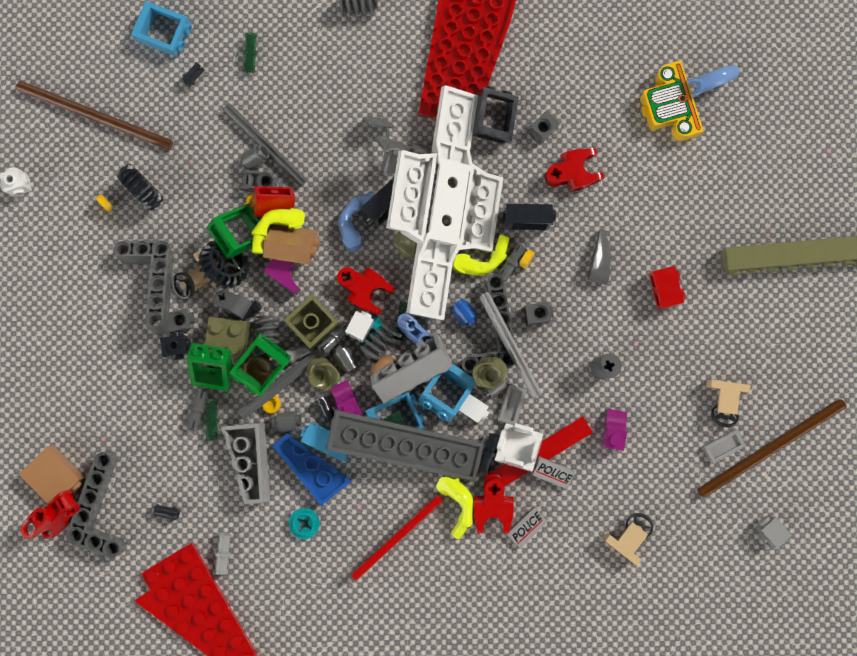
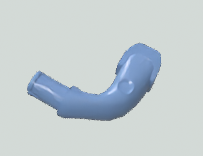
(714, 79)
(351, 238)
(412, 329)

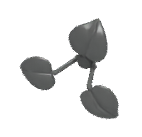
(389, 145)

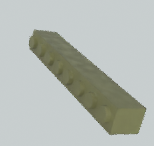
(789, 255)

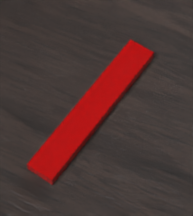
(548, 449)
(394, 539)

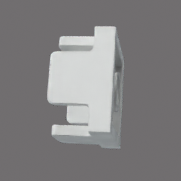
(519, 446)

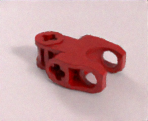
(572, 170)
(363, 286)
(493, 504)
(54, 516)

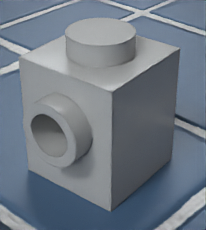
(772, 531)

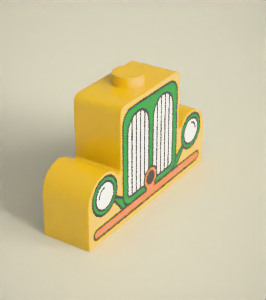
(672, 103)

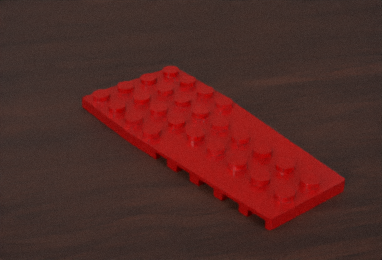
(464, 47)

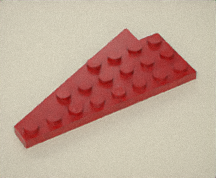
(193, 605)

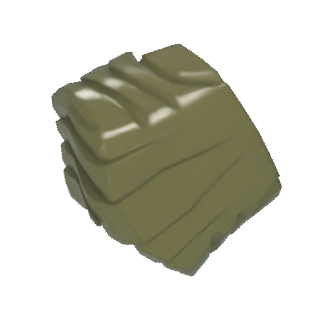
(405, 245)
(489, 372)
(322, 374)

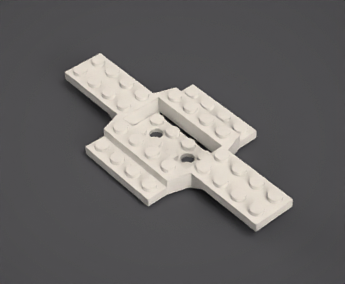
(469, 205)

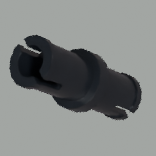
(489, 452)

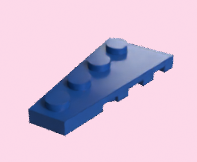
(316, 474)

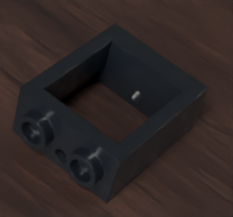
(489, 133)
(376, 209)
(528, 216)

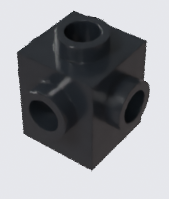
(175, 346)

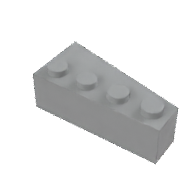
(411, 369)
(249, 460)

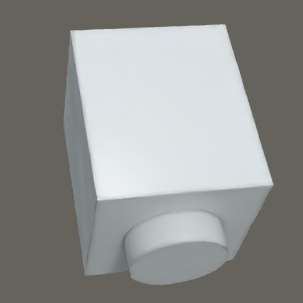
(359, 326)
(474, 409)

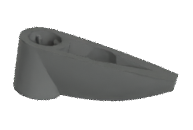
(600, 263)

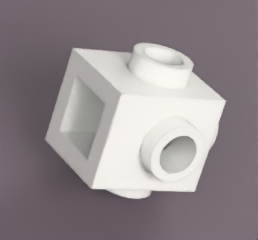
(15, 182)

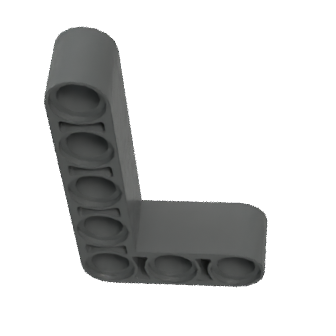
(156, 278)
(504, 311)
(92, 509)

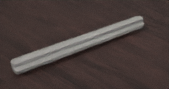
(510, 345)

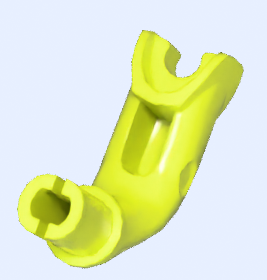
(292, 218)
(466, 265)
(452, 487)

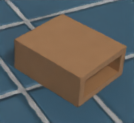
(291, 245)
(52, 474)

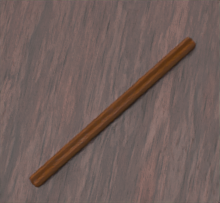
(94, 115)
(771, 448)

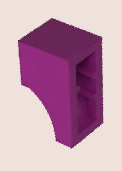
(283, 273)
(346, 398)
(614, 430)

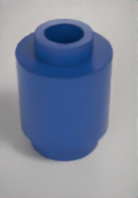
(464, 312)

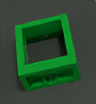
(223, 236)
(271, 349)
(206, 376)

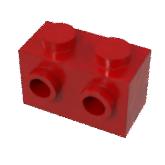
(272, 198)
(667, 287)

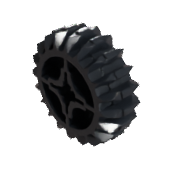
(140, 187)
(229, 275)

